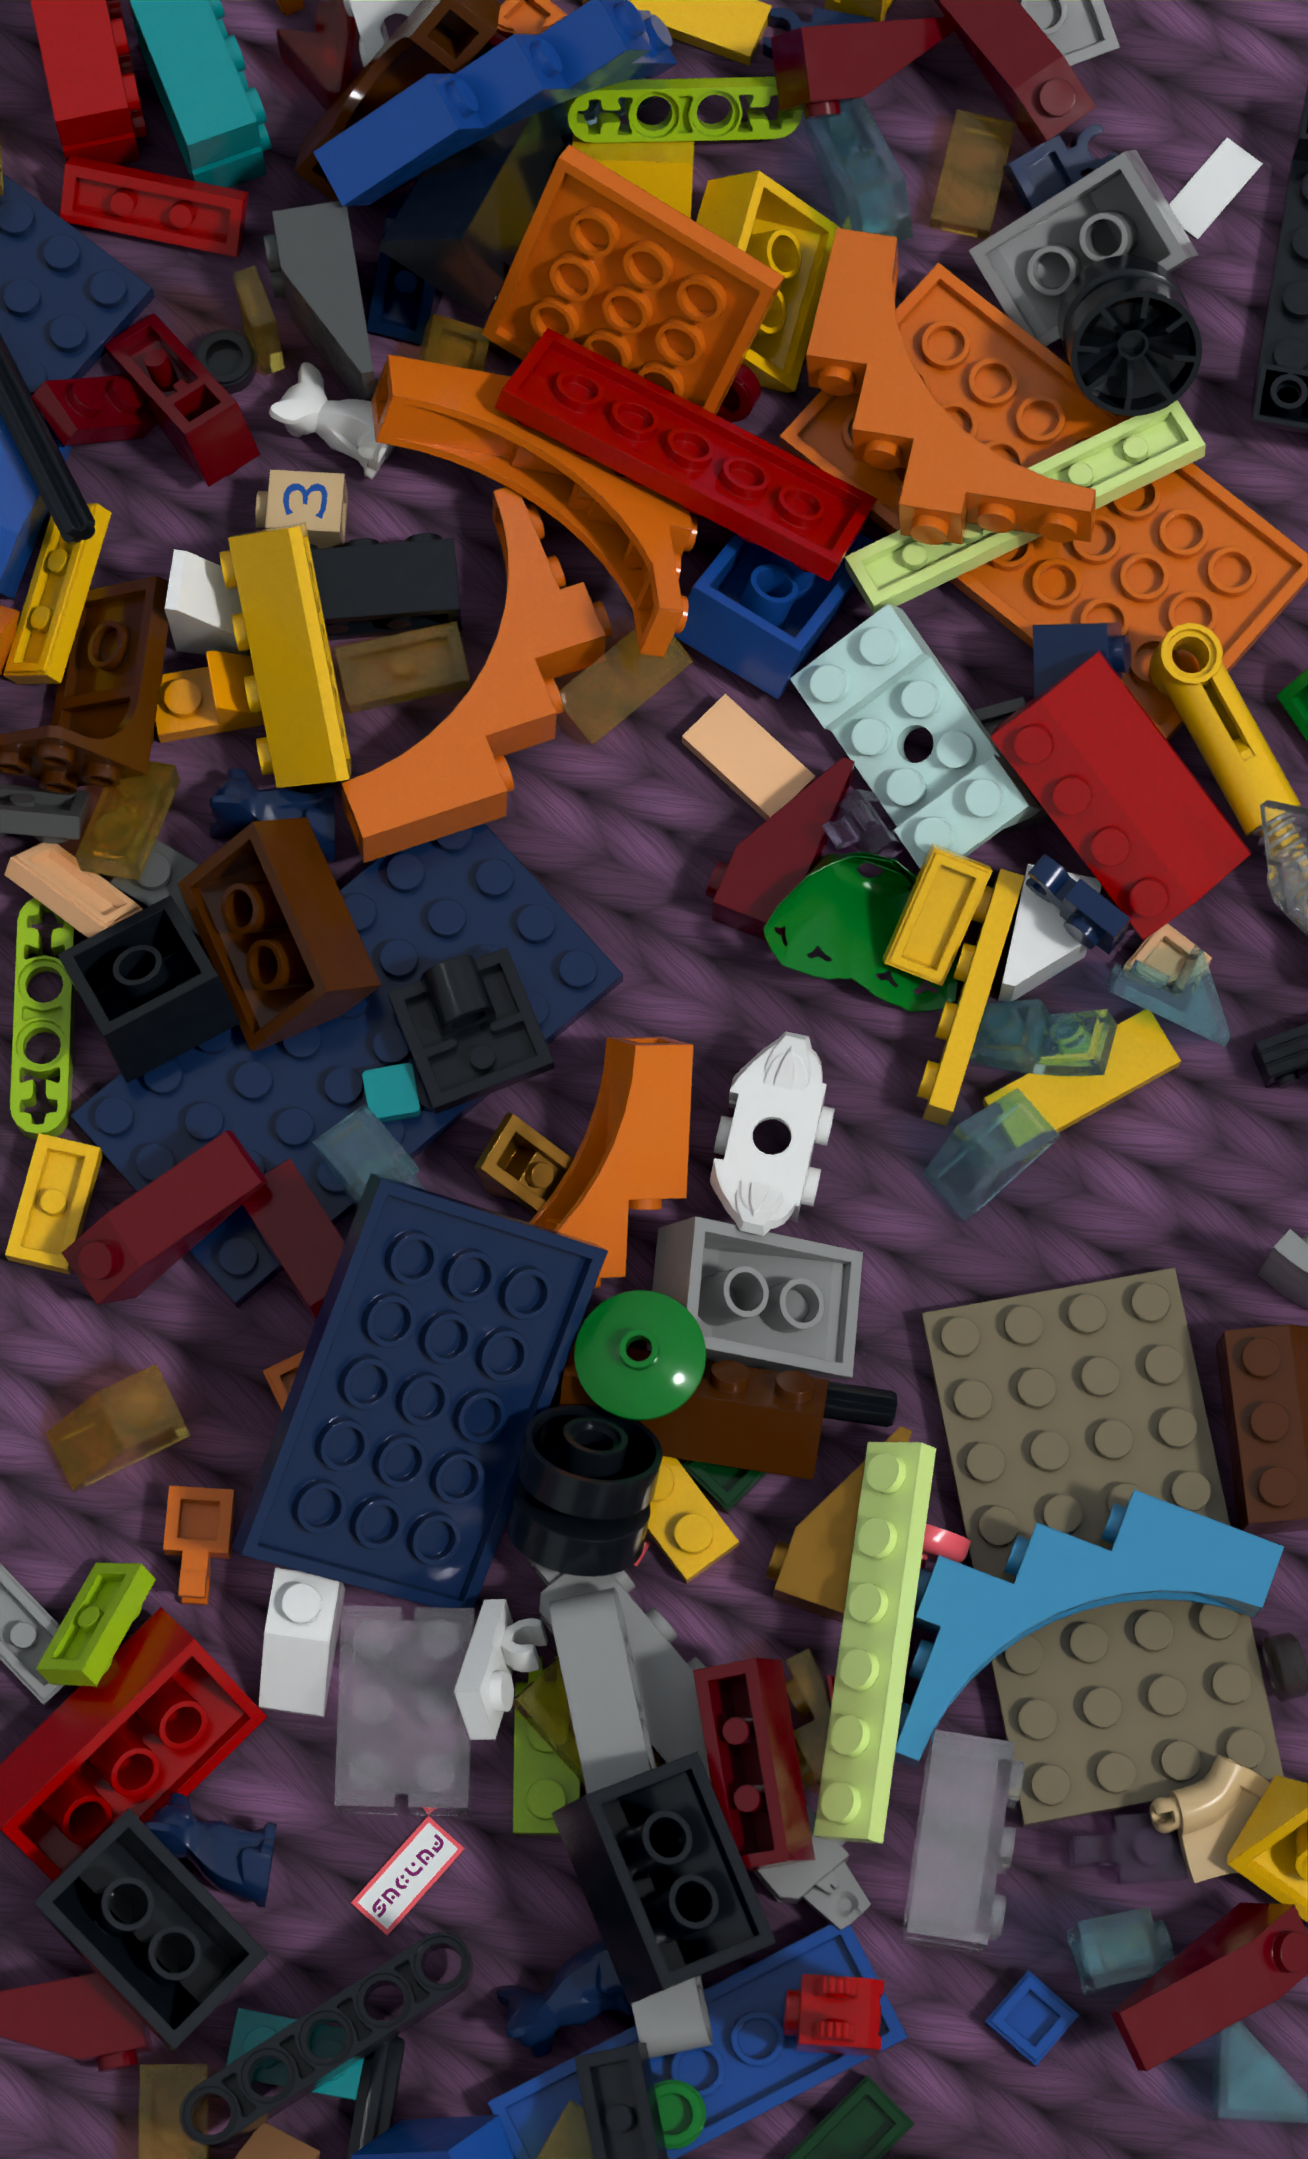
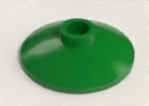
(644, 1387)

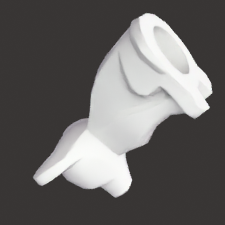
(342, 424)

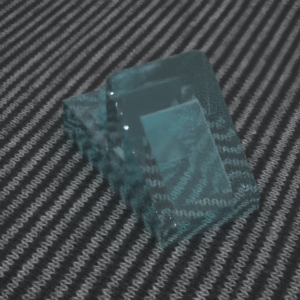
(1189, 1003)
(364, 1147)

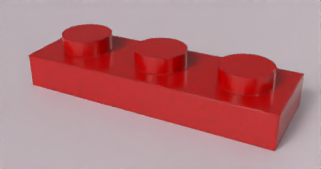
(154, 206)

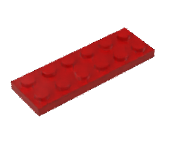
(686, 454)

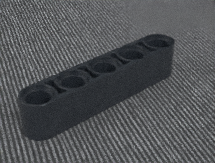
(293, 2043)

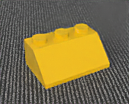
(788, 238)

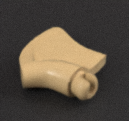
(1210, 1815)

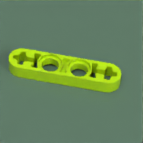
(682, 120)
(38, 1017)

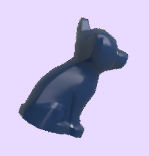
(240, 803)
(225, 1855)
(576, 1995)

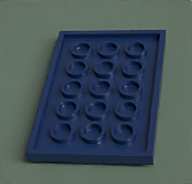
(418, 1396)

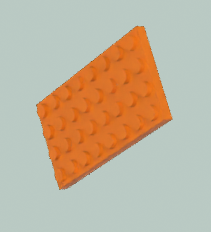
(1154, 556)

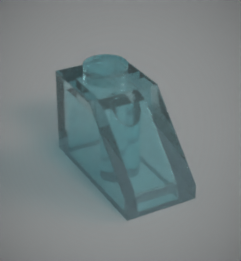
(1118, 1950)

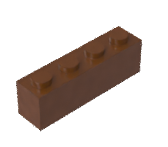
(736, 1417)

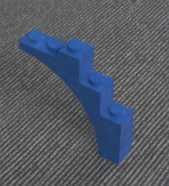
(514, 80)

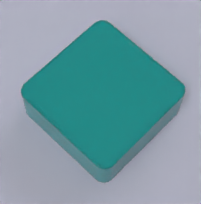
(392, 1092)

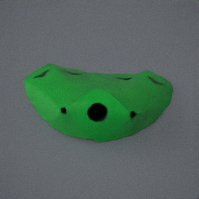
(852, 925)

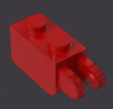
(835, 2015)

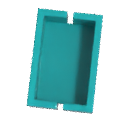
(203, 89)

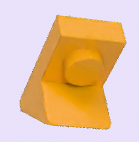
(206, 699)

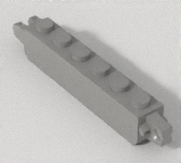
(677, 1731)

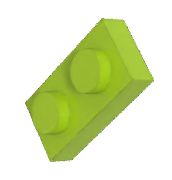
(96, 1624)

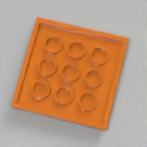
(632, 284)

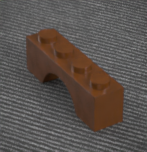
(432, 40)

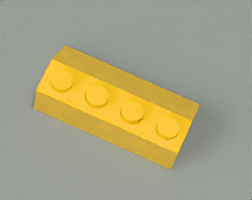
(289, 656)

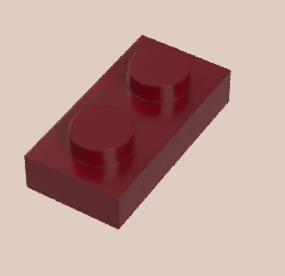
(94, 409)

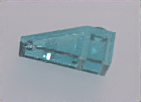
(860, 172)

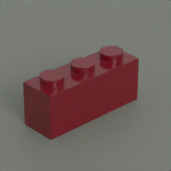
(755, 1761)

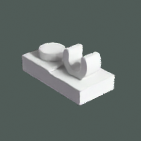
(494, 1652)

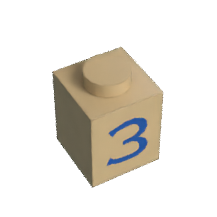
(309, 498)

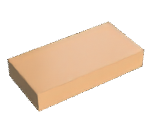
(747, 757)
(74, 895)

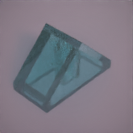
(989, 1152)
(1252, 2084)

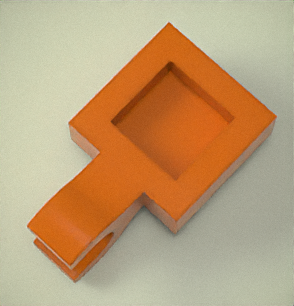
(198, 1529)

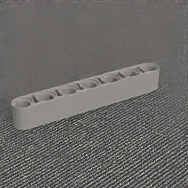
(612, 1748)

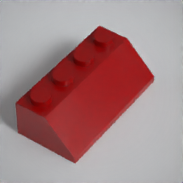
(1120, 794)
(131, 1741)

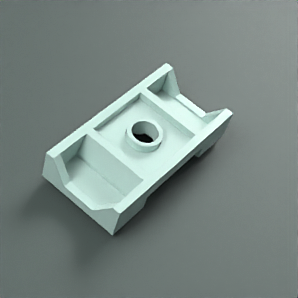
(880, 689)

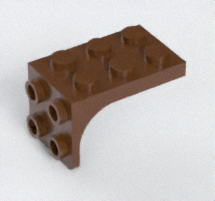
(105, 698)

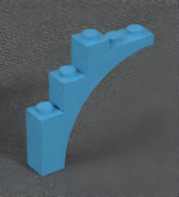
(1154, 1555)

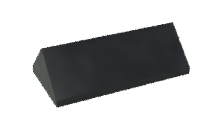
(474, 209)

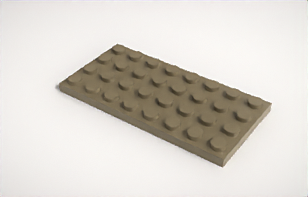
(1049, 1421)

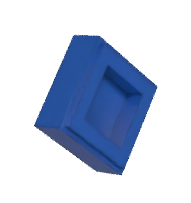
(1031, 2018)

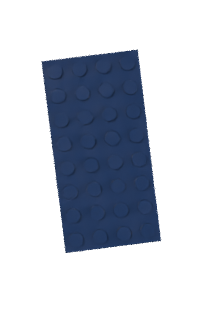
(411, 914)

